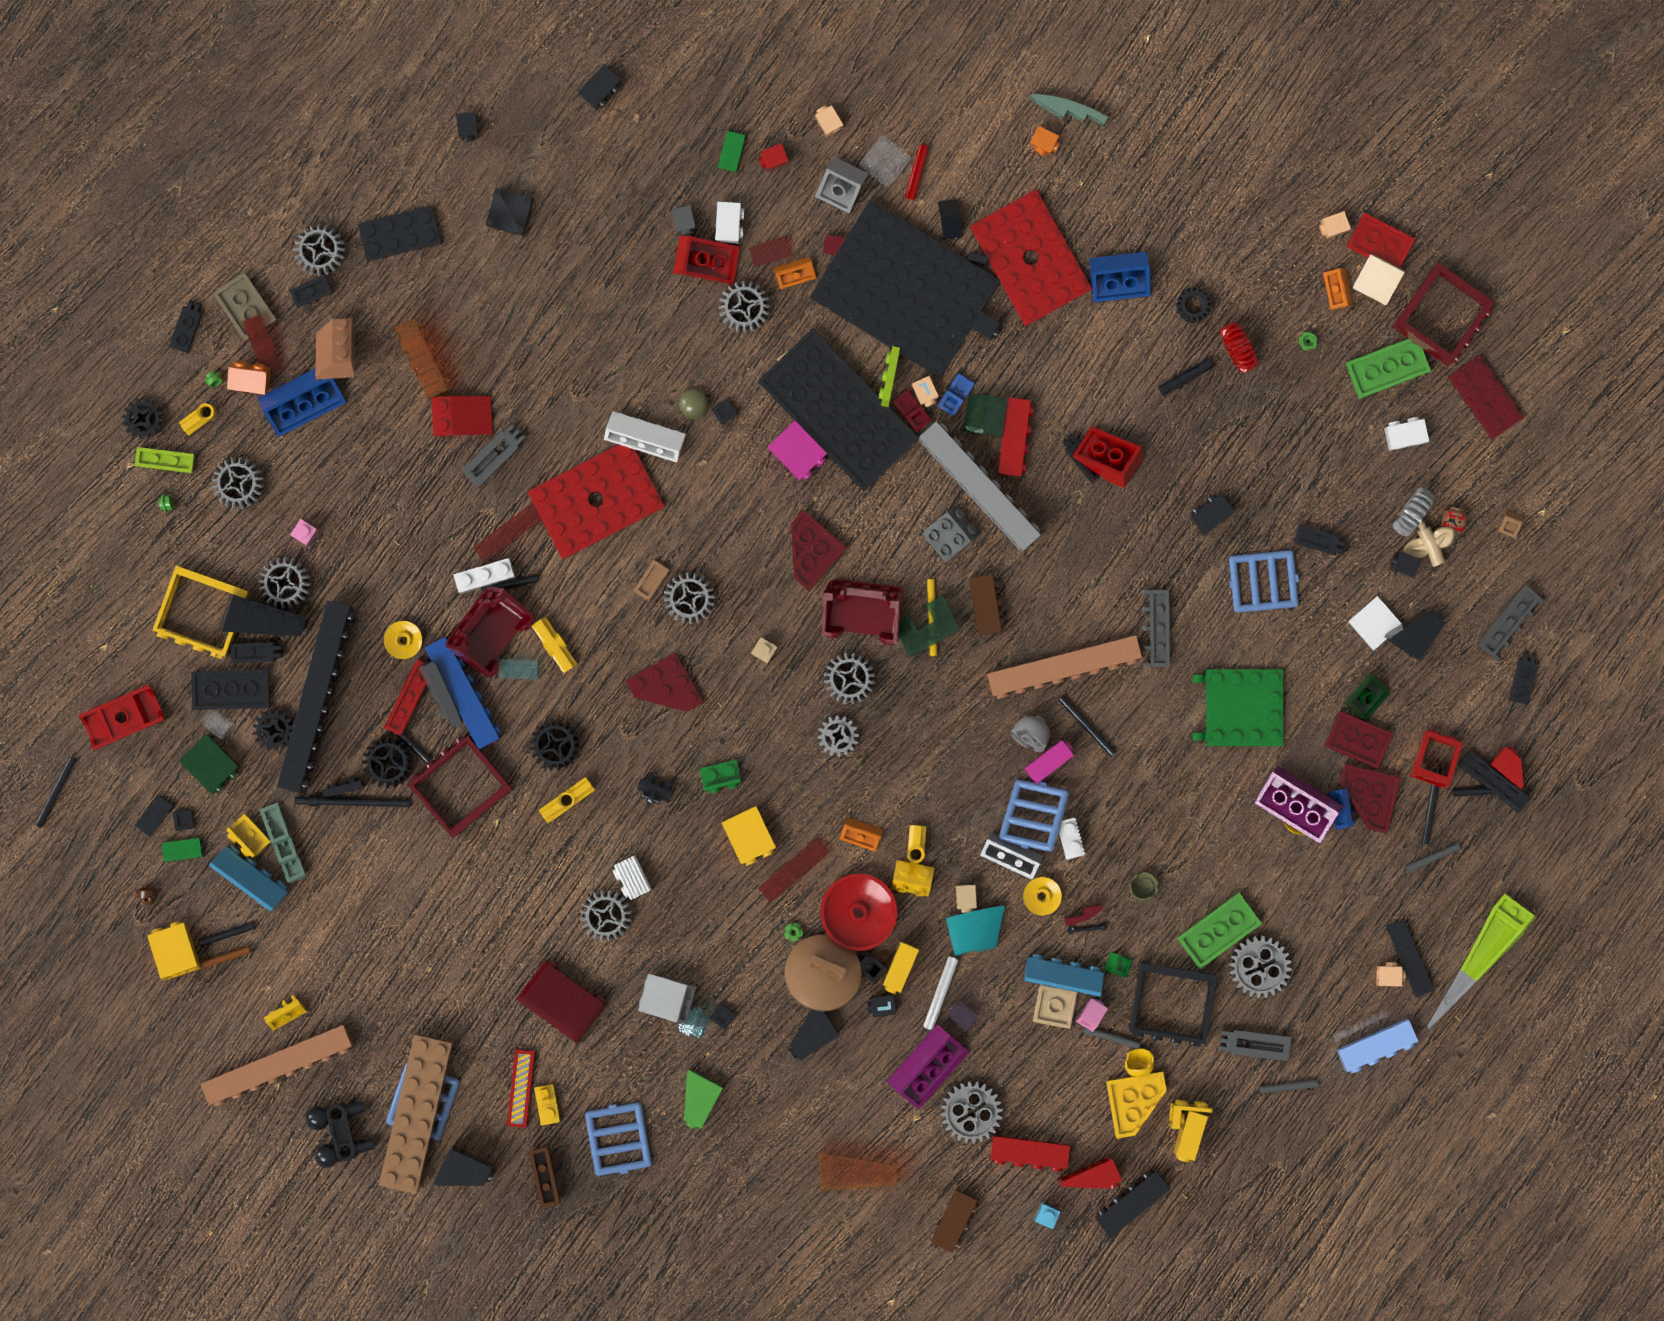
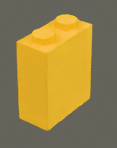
(749, 836)
(173, 951)
(900, 967)
(1190, 1136)

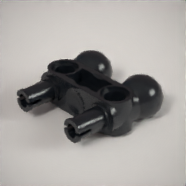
(328, 1154)

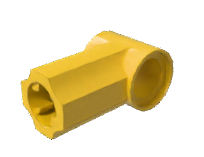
(196, 419)
(916, 841)

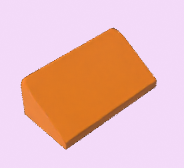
(795, 273)
(1338, 288)
(861, 834)

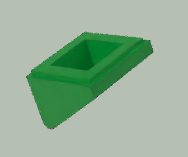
(1118, 964)

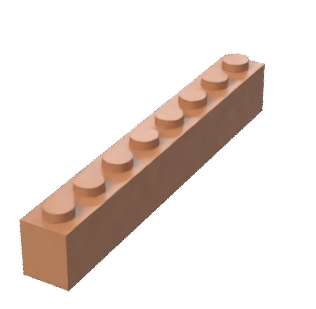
(1064, 666)
(277, 1064)

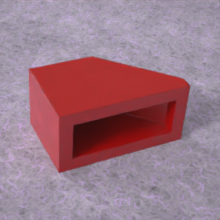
(1509, 765)

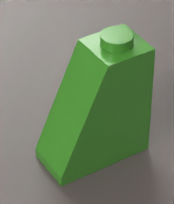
(699, 1098)

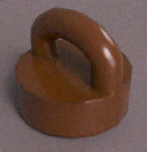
(146, 892)

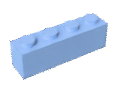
(1377, 1045)

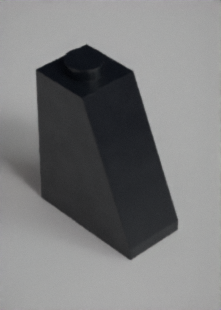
(1417, 633)
(812, 1035)

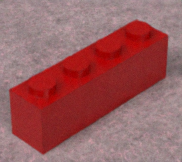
(1014, 437)
(1029, 1151)

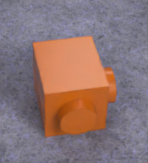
(1044, 141)

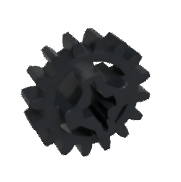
(149, 413)
(274, 721)

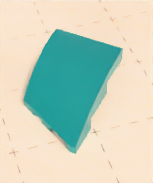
(975, 930)

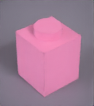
(304, 532)
(1092, 1014)

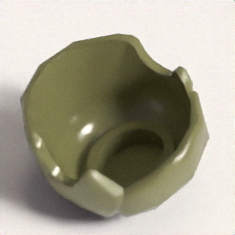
(693, 403)
(1144, 886)

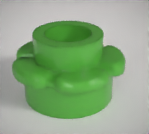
(1308, 336)
(214, 379)
(166, 503)
(798, 932)

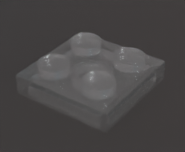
(885, 161)

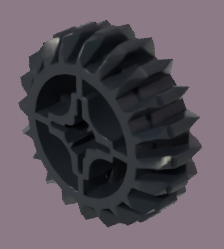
(539, 752)
(384, 771)

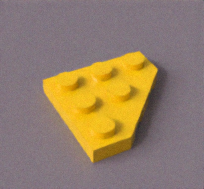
(1133, 1101)

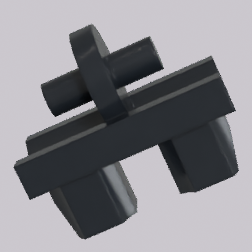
(653, 792)

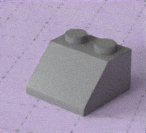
(841, 184)

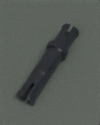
(1191, 373)

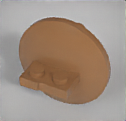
(822, 973)

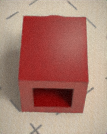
(773, 158)

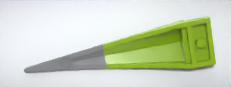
(1501, 931)

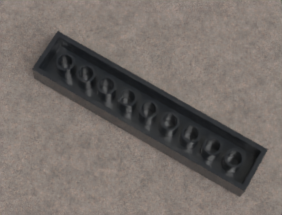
(315, 697)

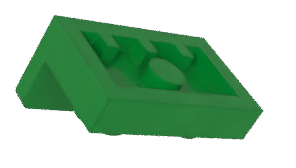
(720, 775)

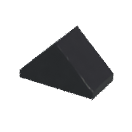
(950, 219)
(871, 967)

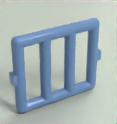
(1251, 559)
(1015, 801)
(441, 1118)
(594, 1133)

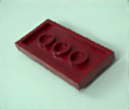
(1485, 397)

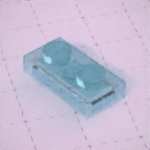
(518, 669)

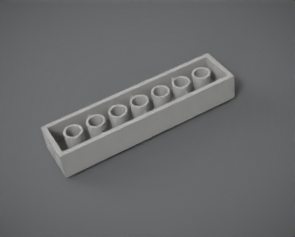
(979, 486)

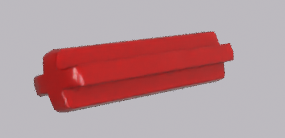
(916, 172)

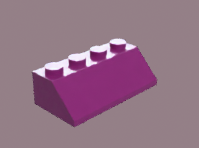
(1298, 804)
(928, 1066)

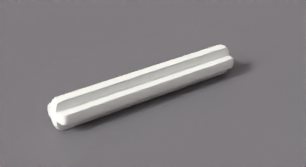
(940, 993)

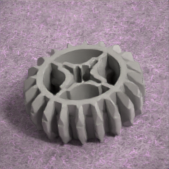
(321, 242)
(735, 310)
(245, 479)
(1414, 511)
(683, 582)
(281, 591)
(857, 663)
(591, 908)

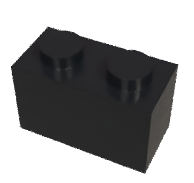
(600, 87)
(1211, 514)

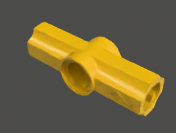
(554, 645)
(556, 807)

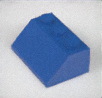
(1120, 276)

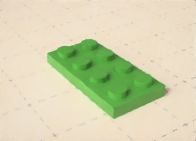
(1387, 367)
(1219, 930)

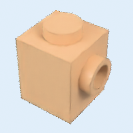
(1390, 975)

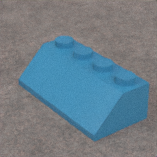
(249, 878)
(1063, 976)

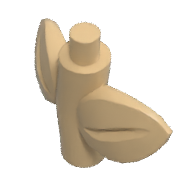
(1430, 543)

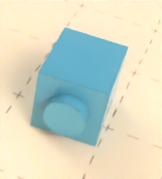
(1047, 1215)

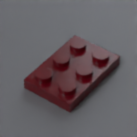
(1358, 739)

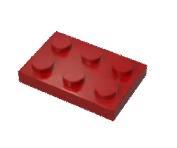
(1381, 240)

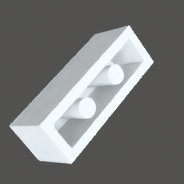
(484, 576)

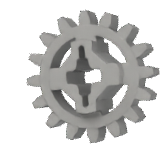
(850, 740)

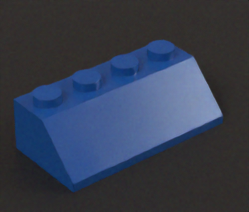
(300, 401)

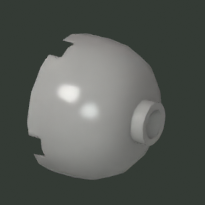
(1032, 732)

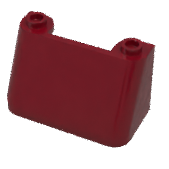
(862, 609)
(488, 629)
(561, 1001)

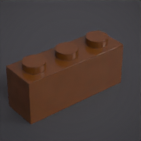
(986, 604)
(544, 1176)
(955, 1221)

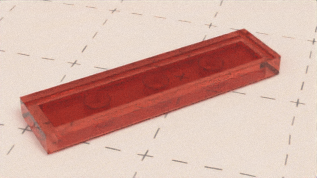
(508, 533)
(793, 870)

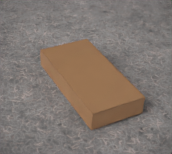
(651, 580)

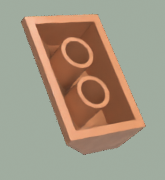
(335, 350)

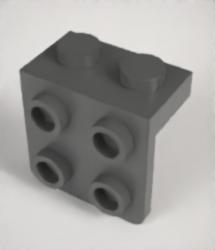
(950, 533)

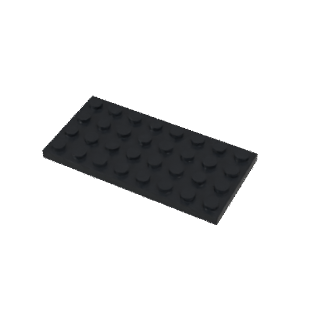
(838, 410)

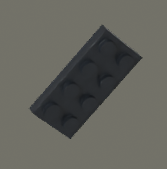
(399, 233)
(230, 689)

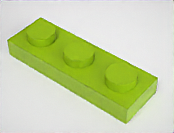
(888, 376)
(164, 460)

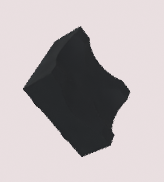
(509, 212)

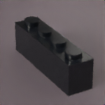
(1132, 1203)

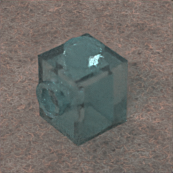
(695, 1024)

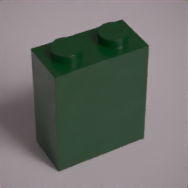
(210, 764)

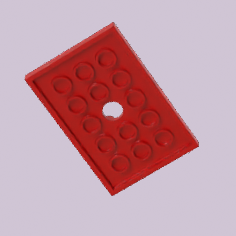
(1037, 287)
(576, 523)

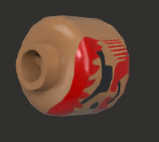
(1455, 519)

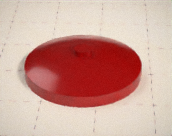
(858, 912)

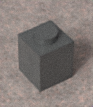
(684, 220)

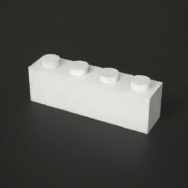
(644, 436)

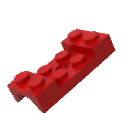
(141, 712)

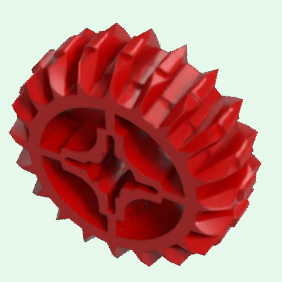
(1239, 347)

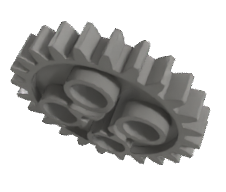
(1253, 950)
(981, 1126)

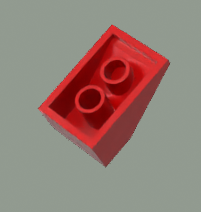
(706, 260)
(461, 416)
(1109, 456)
(1096, 1175)

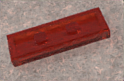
(261, 342)

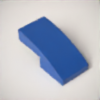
(956, 394)

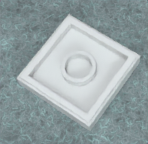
(1374, 622)

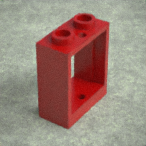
(1431, 777)

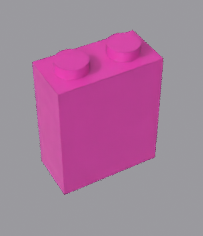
(797, 451)
(1049, 761)

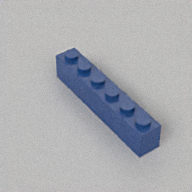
(463, 694)

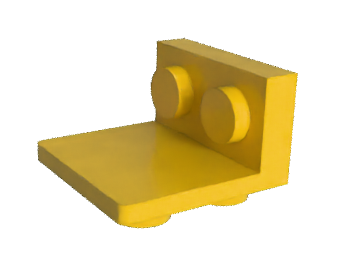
(1176, 1117)

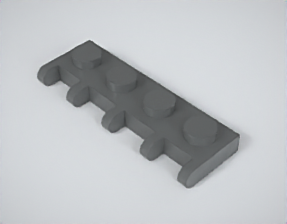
(1509, 621)
(1159, 628)

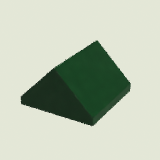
(1366, 697)

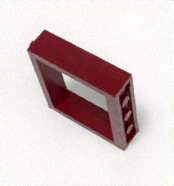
(1424, 342)
(433, 766)

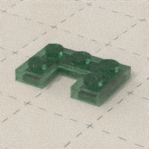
(942, 628)

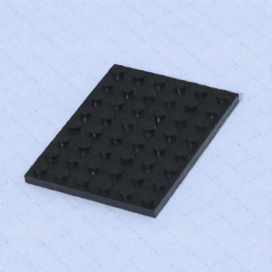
(904, 288)

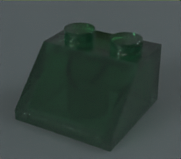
(985, 415)

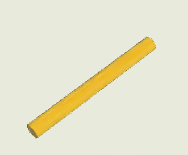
(931, 597)

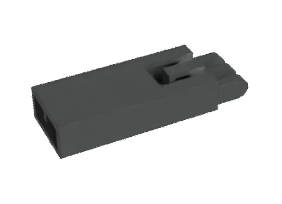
(488, 460)
(440, 693)
(1261, 1044)

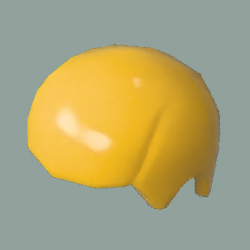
(1139, 1062)

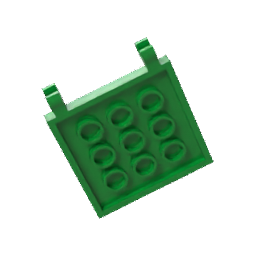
(1242, 707)

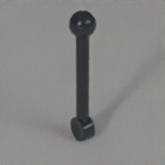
(1071, 930)

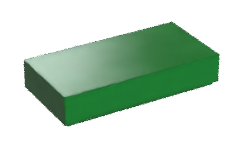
(731, 151)
(182, 849)

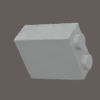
(666, 998)

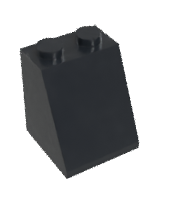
(464, 1169)

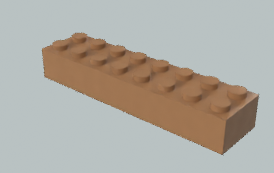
(416, 1113)

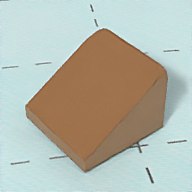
(1511, 524)

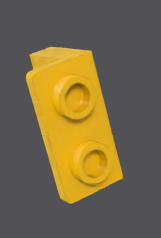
(248, 836)
(912, 878)

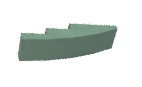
(1061, 106)
(283, 843)

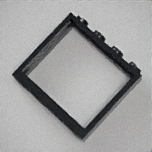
(1159, 1034)

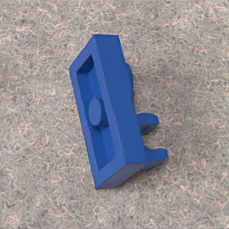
(1344, 818)

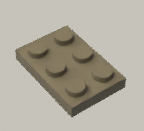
(243, 301)

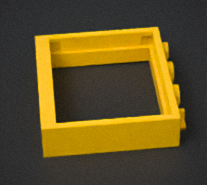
(165, 607)

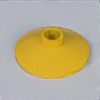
(395, 633)
(1052, 898)

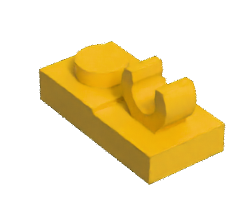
(286, 1014)
(547, 1104)

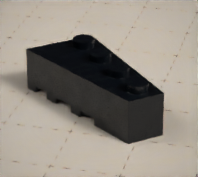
(253, 617)

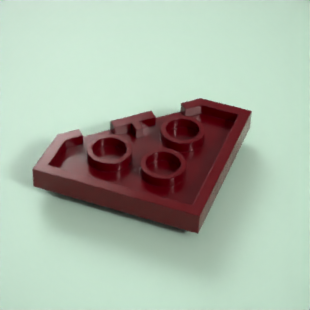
(812, 550)
(666, 685)
(1371, 795)

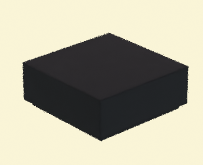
(977, 259)
(724, 412)
(184, 820)
(722, 1016)

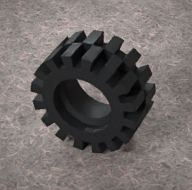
(1193, 316)

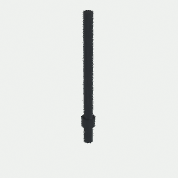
(314, 801)

